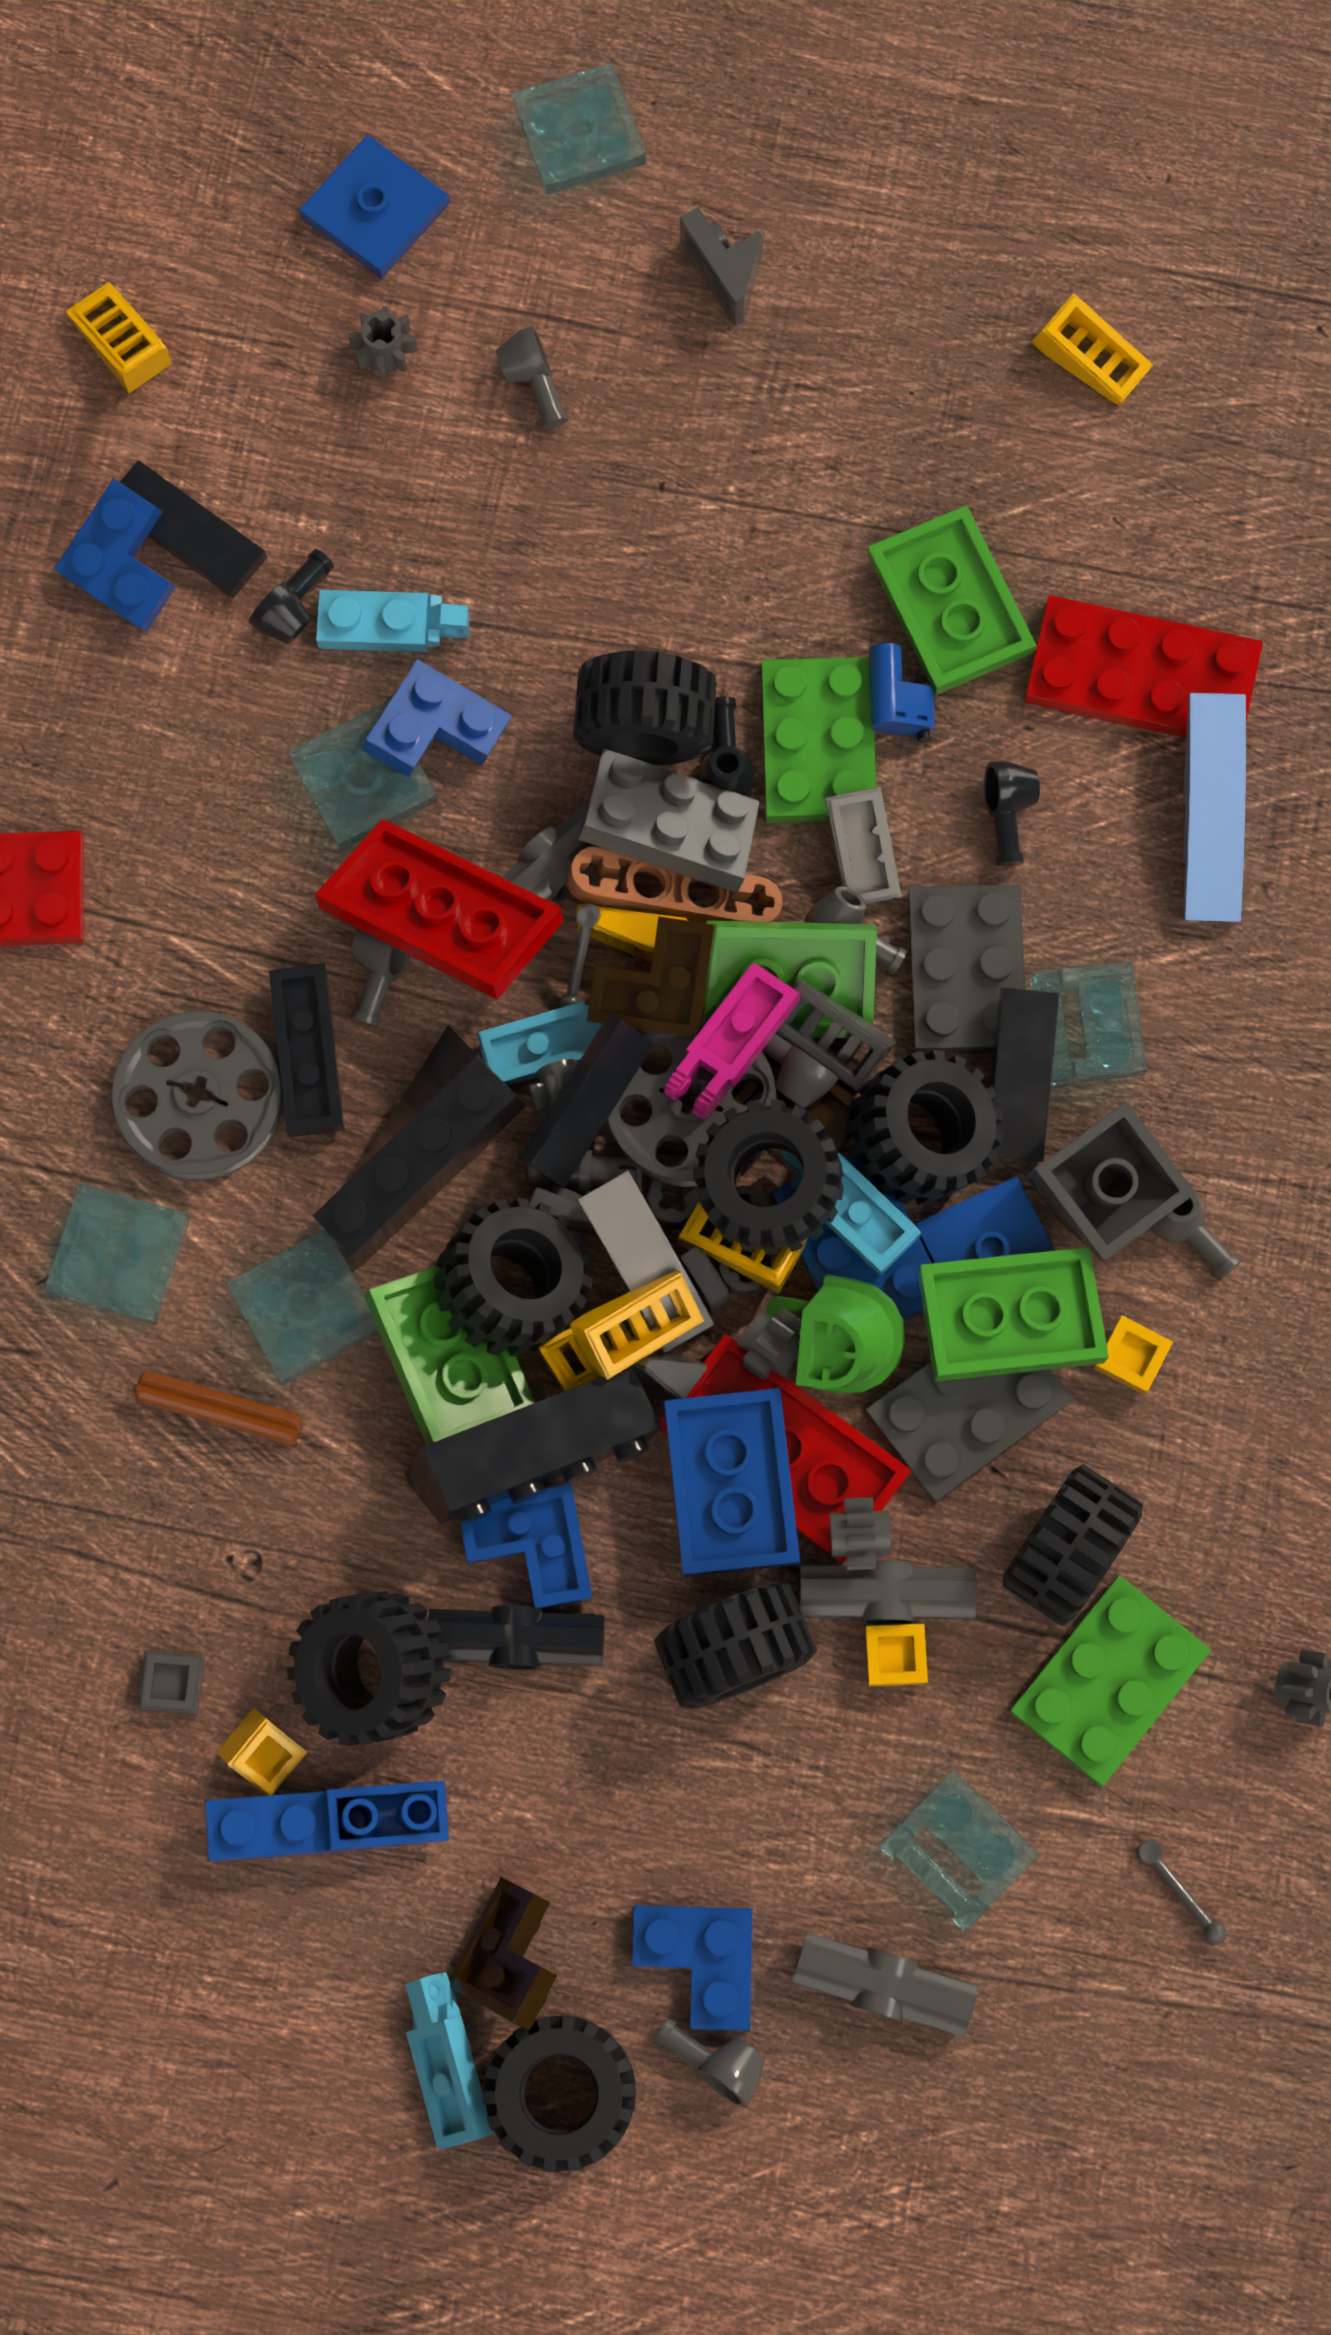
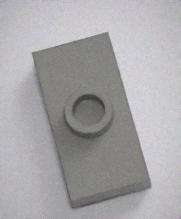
(863, 844)

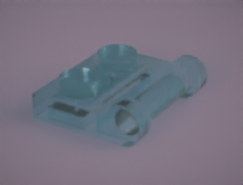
(1107, 1023)
(974, 1836)

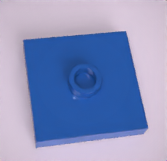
(374, 206)
(985, 1226)

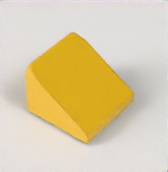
(261, 1752)

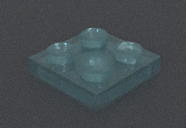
(579, 128)
(353, 786)
(117, 1253)
(304, 1306)

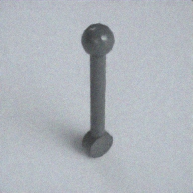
(587, 917)
(1150, 1854)

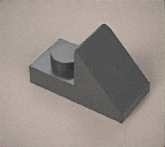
(726, 269)

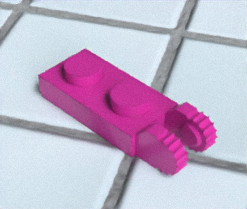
(734, 1037)

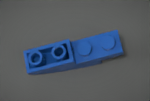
(326, 1821)

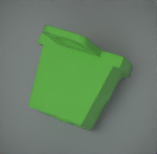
(847, 1335)

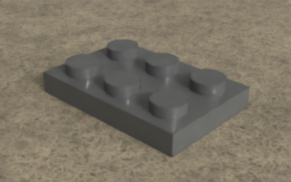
(669, 820)
(961, 954)
(962, 1424)

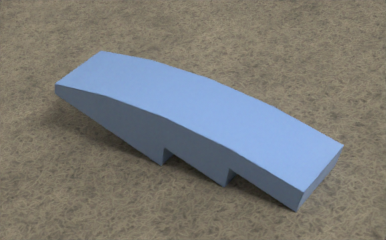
(1214, 807)

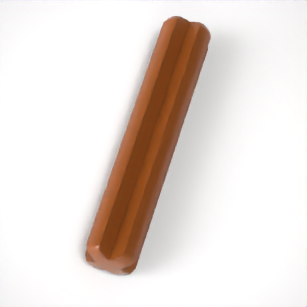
(218, 1408)

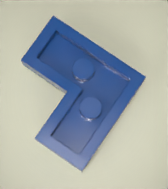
(104, 559)
(431, 708)
(548, 1536)
(714, 1946)

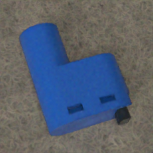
(895, 704)

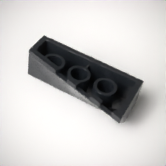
(429, 1138)
(533, 1446)

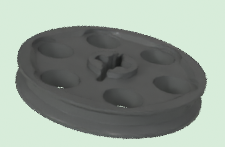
(668, 1116)
(207, 1118)

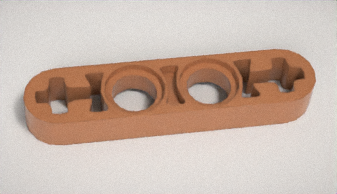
(674, 894)

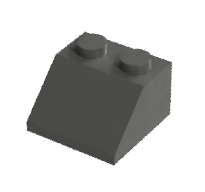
(1111, 1183)

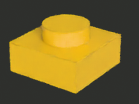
(1134, 1355)
(896, 1655)

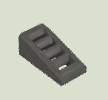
(861, 1031)

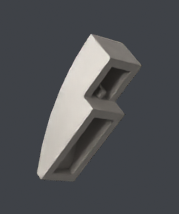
(637, 1245)

